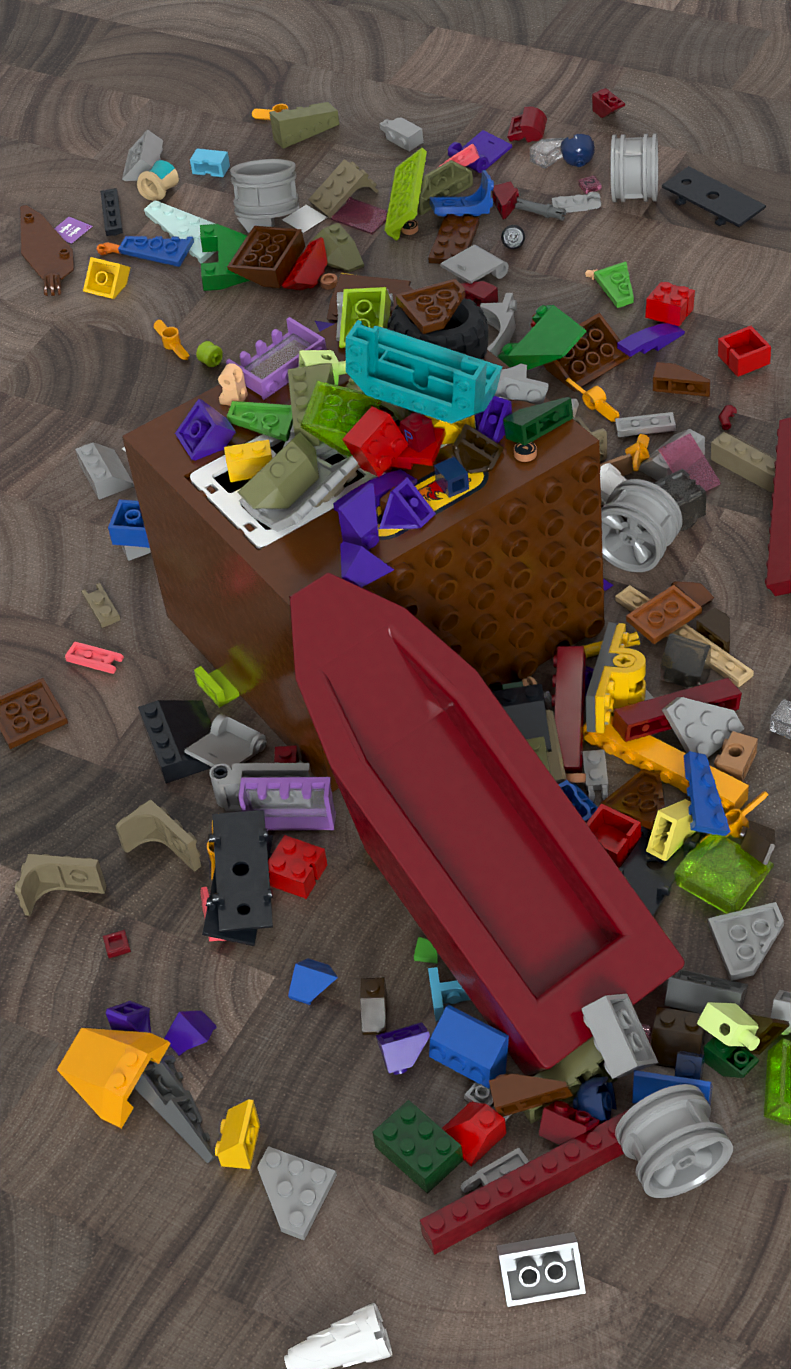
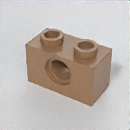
(737, 755)

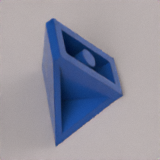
(310, 980)

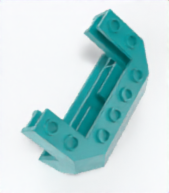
(419, 374)

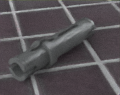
(546, 210)

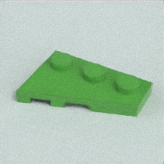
(616, 284)
(264, 418)

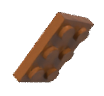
(663, 614)

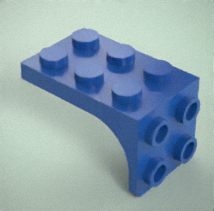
(475, 204)

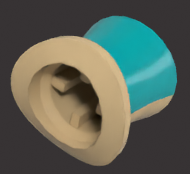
(155, 182)

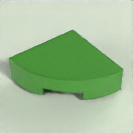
(425, 951)

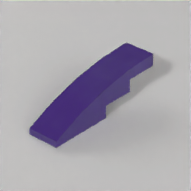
(649, 338)
(381, 486)

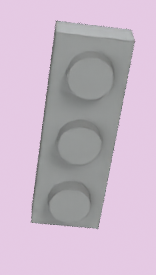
(645, 424)

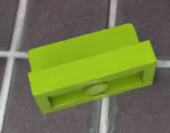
(216, 686)

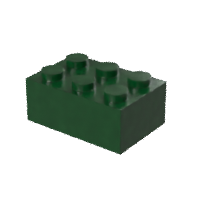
(418, 1146)

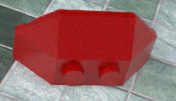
(307, 267)

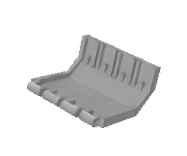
(329, 477)

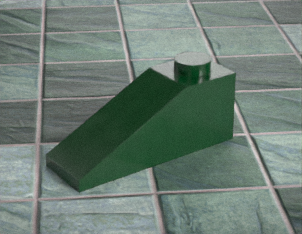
(537, 420)

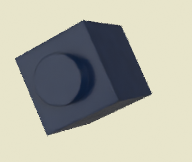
(451, 477)
(689, 1065)

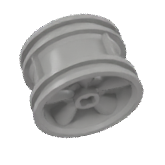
(634, 168)
(264, 188)
(645, 507)
(673, 1141)

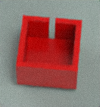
(670, 303)
(744, 351)
(375, 441)
(615, 832)
(292, 869)

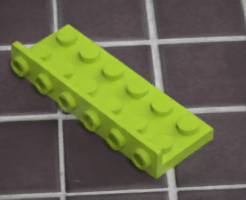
(405, 193)

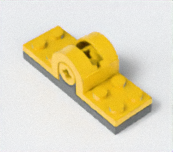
(615, 679)

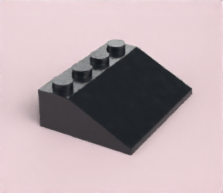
(527, 710)
(172, 729)

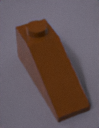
(679, 380)
(520, 1092)

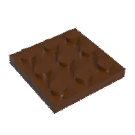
(29, 713)

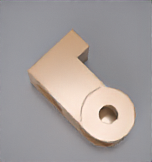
(232, 384)

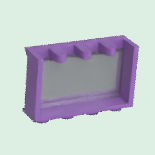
(269, 368)
(290, 801)

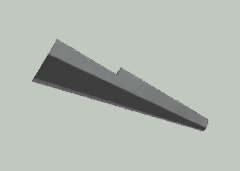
(165, 1093)

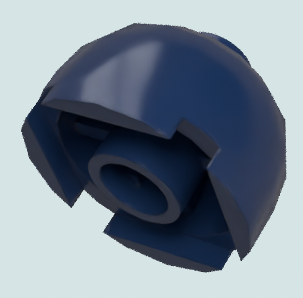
(578, 150)
(596, 1098)

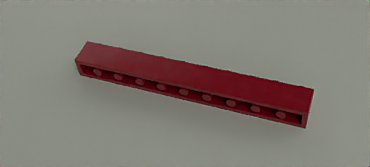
(779, 548)
(521, 1186)

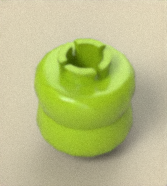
(209, 354)

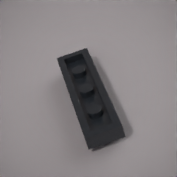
(111, 212)

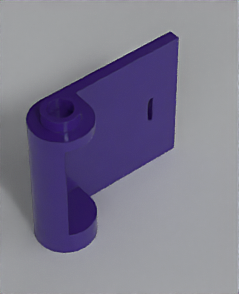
(489, 149)

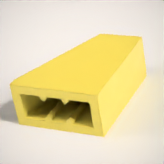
(670, 830)

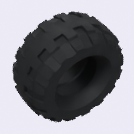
(464, 332)

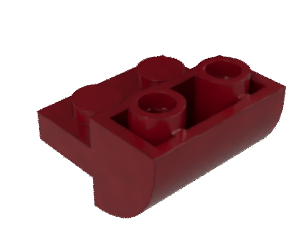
(528, 125)

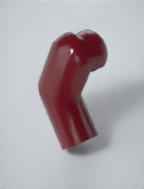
(724, 416)

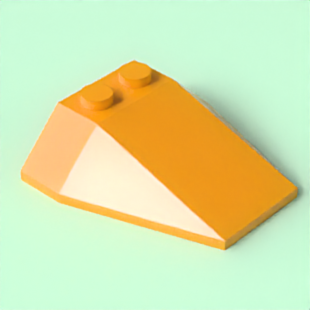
(107, 1066)

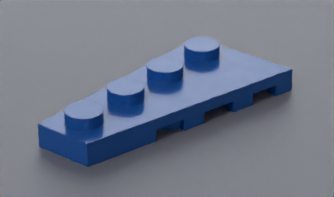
(160, 250)
(705, 801)

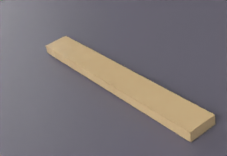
(720, 660)

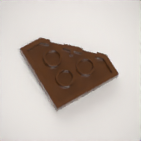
(432, 305)
(639, 798)

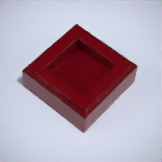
(116, 944)

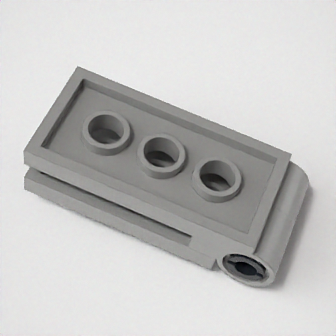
(227, 781)

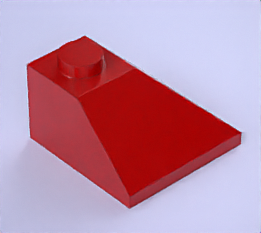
(476, 1130)

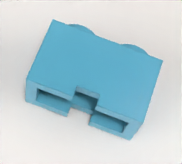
(209, 162)

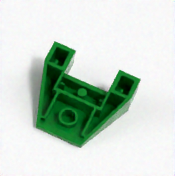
(227, 243)
(546, 341)

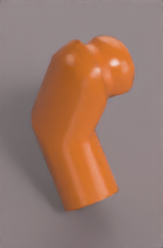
(107, 248)

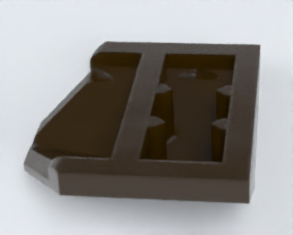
(476, 450)

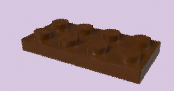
(453, 237)

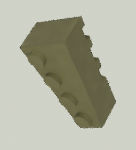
(302, 123)
(301, 385)
(574, 1069)

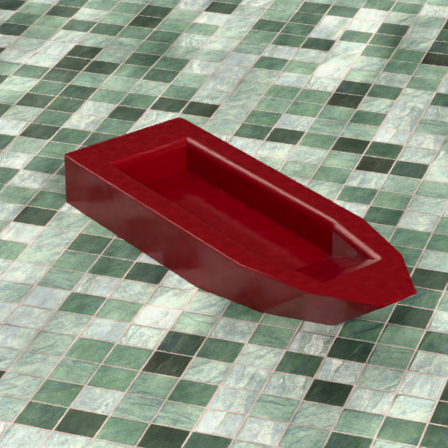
(470, 825)

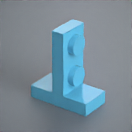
(444, 992)

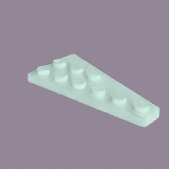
(179, 224)

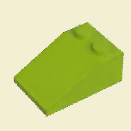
(365, 305)

